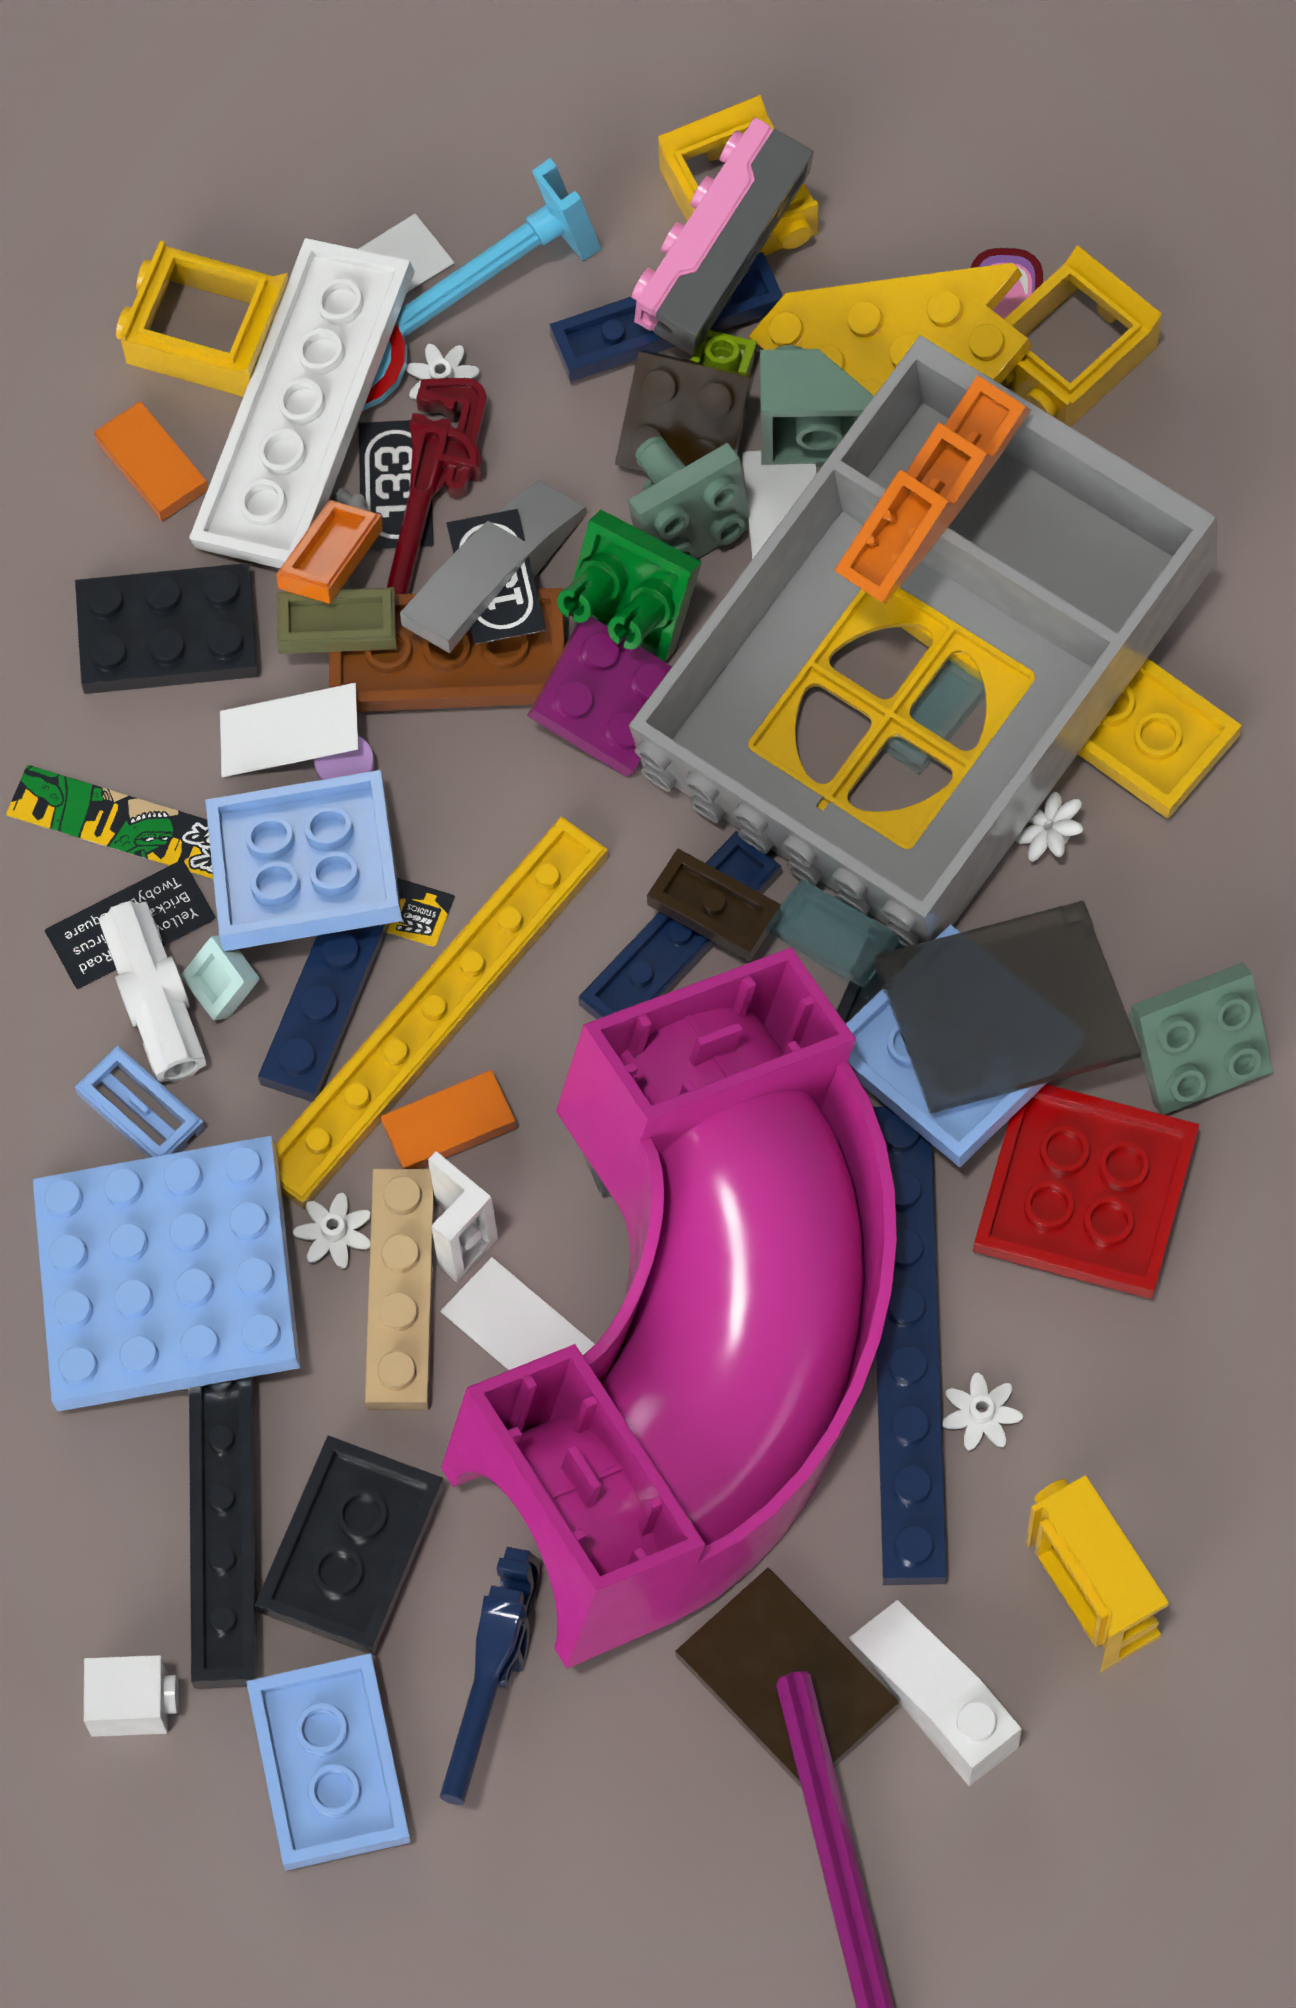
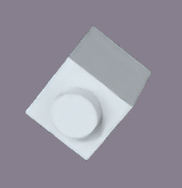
(128, 1695)

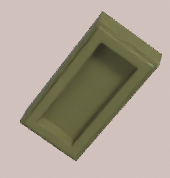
(350, 623)

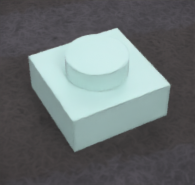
(219, 978)

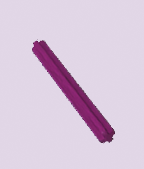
(833, 1841)

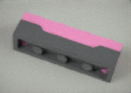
(722, 235)

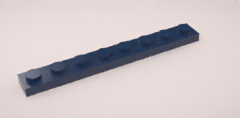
(910, 1374)

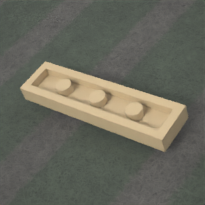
(400, 1290)

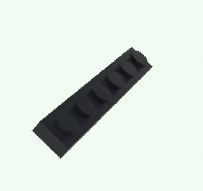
(222, 1534)

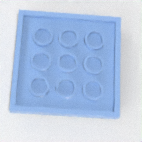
(165, 1274)

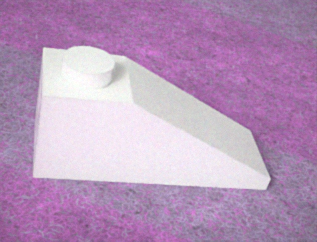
(938, 1692)

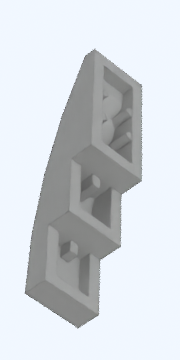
(486, 562)

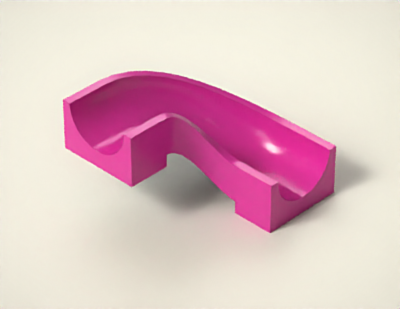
(745, 1311)

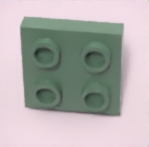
(693, 504)
(1201, 1038)

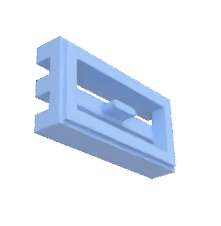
(174, 1140)

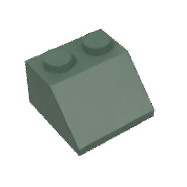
(805, 405)

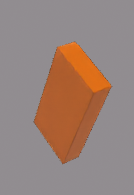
(151, 461)
(329, 551)
(448, 1121)

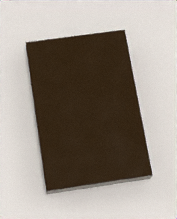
(774, 1634)

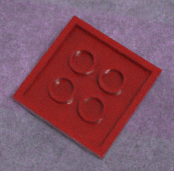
(1087, 1189)

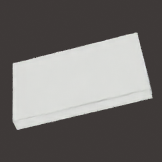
(468, 1223)

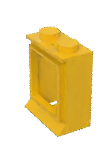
(710, 137)
(1115, 300)
(187, 359)
(1095, 1568)

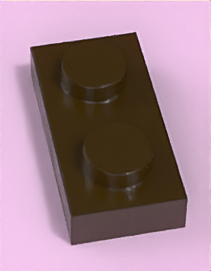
(713, 904)

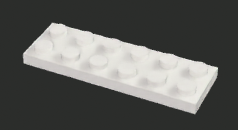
(302, 402)

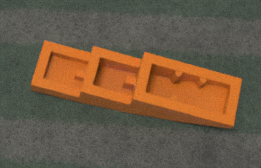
(932, 490)

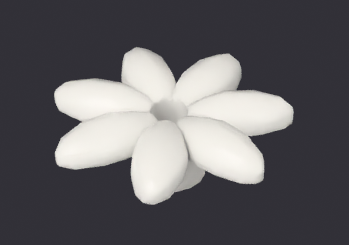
(440, 367)
(1051, 827)
(335, 1239)
(981, 1422)

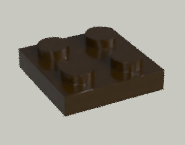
(686, 404)

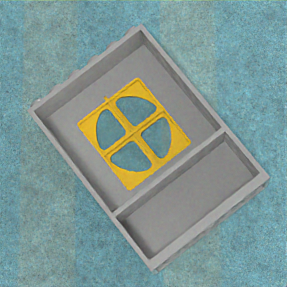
(1042, 579)

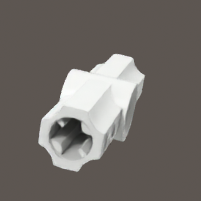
(152, 991)

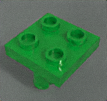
(631, 585)

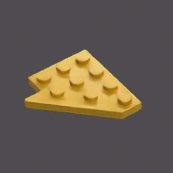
(876, 322)

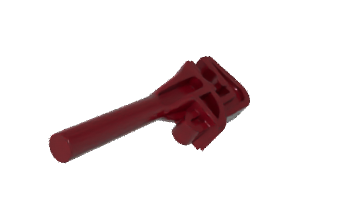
(438, 457)

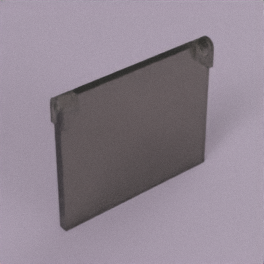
(1006, 1006)

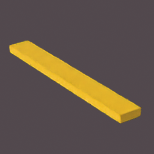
(435, 1009)

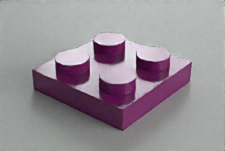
(598, 693)

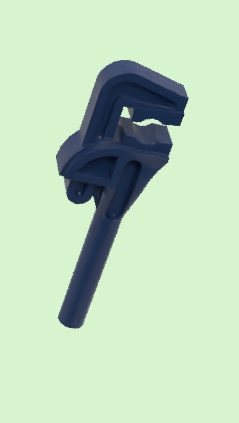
(499, 1651)

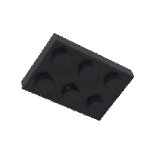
(166, 628)
(350, 1545)

